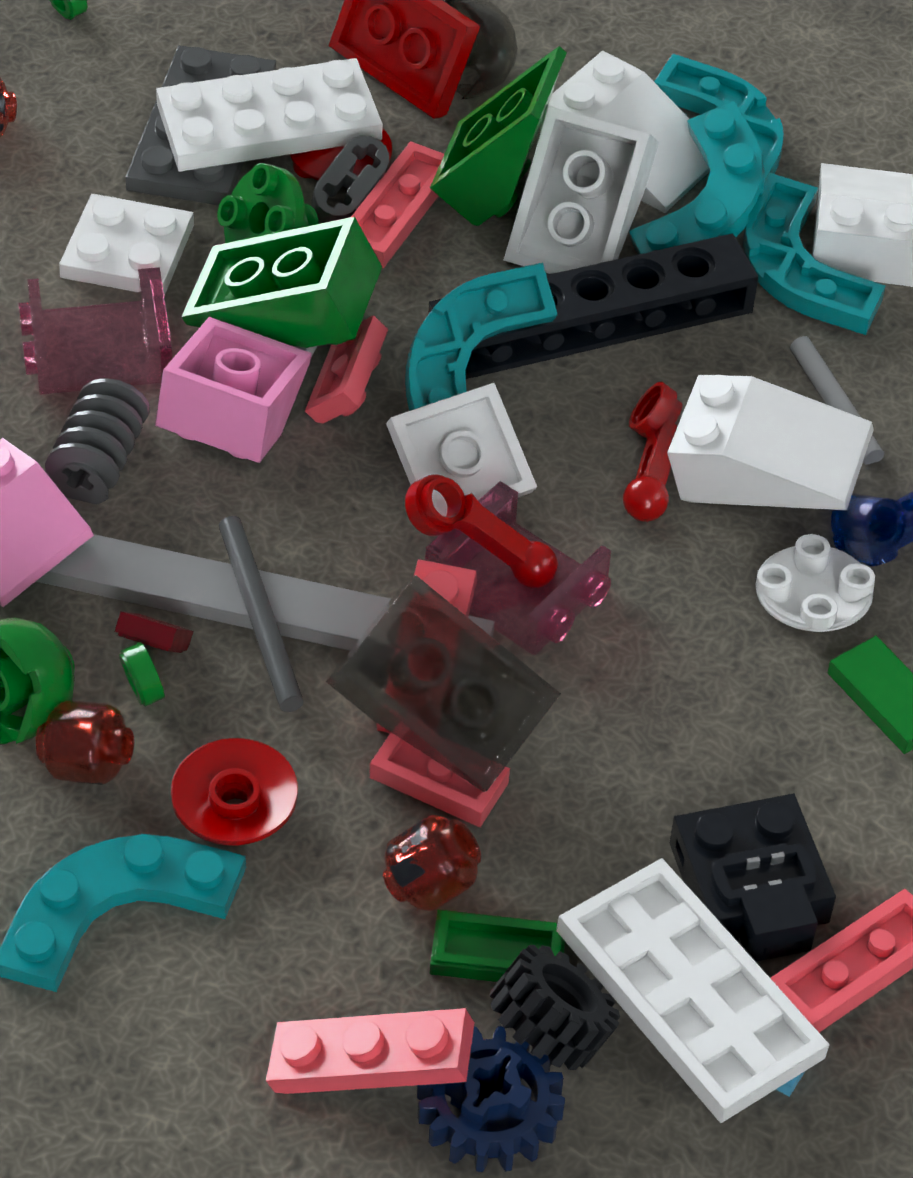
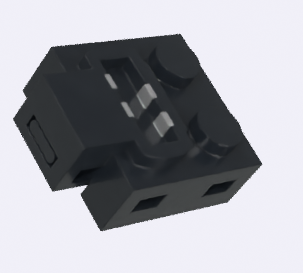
(756, 873)

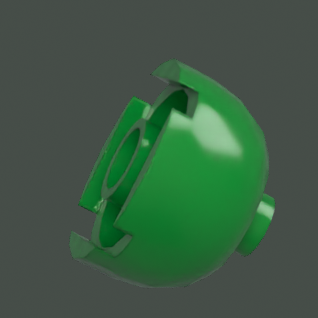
(32, 672)

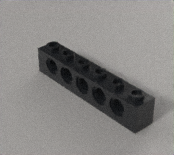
(628, 302)

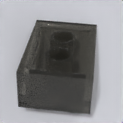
(443, 685)

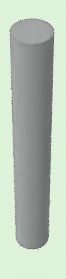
(829, 388)

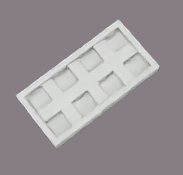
(267, 114)
(692, 989)

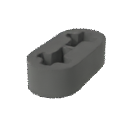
(341, 174)

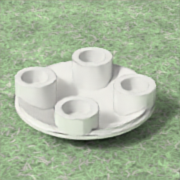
(815, 586)

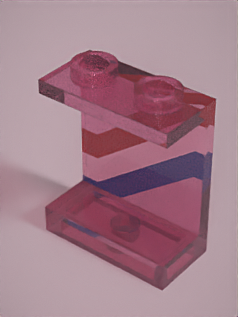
(97, 341)
(524, 613)

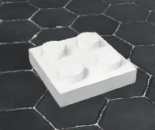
(125, 236)
(464, 441)

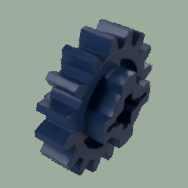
(503, 1121)

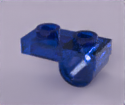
(880, 538)

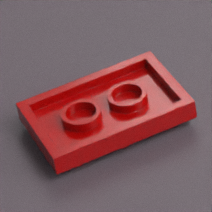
(409, 47)

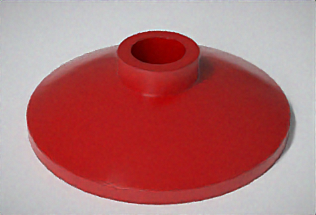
(230, 771)

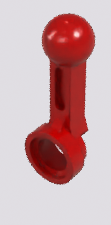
(653, 419)
(531, 562)

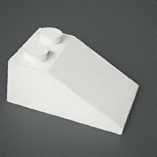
(630, 98)
(580, 192)
(865, 223)
(765, 447)

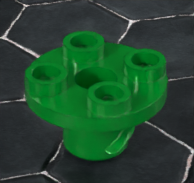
(264, 204)

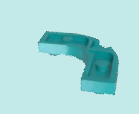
(705, 87)
(731, 187)
(792, 272)
(463, 320)
(107, 876)

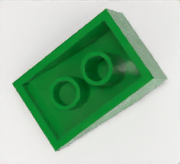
(494, 144)
(290, 284)

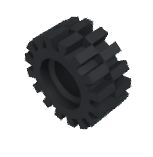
(554, 1007)

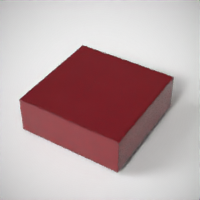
(153, 632)

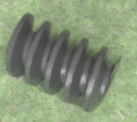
(97, 439)

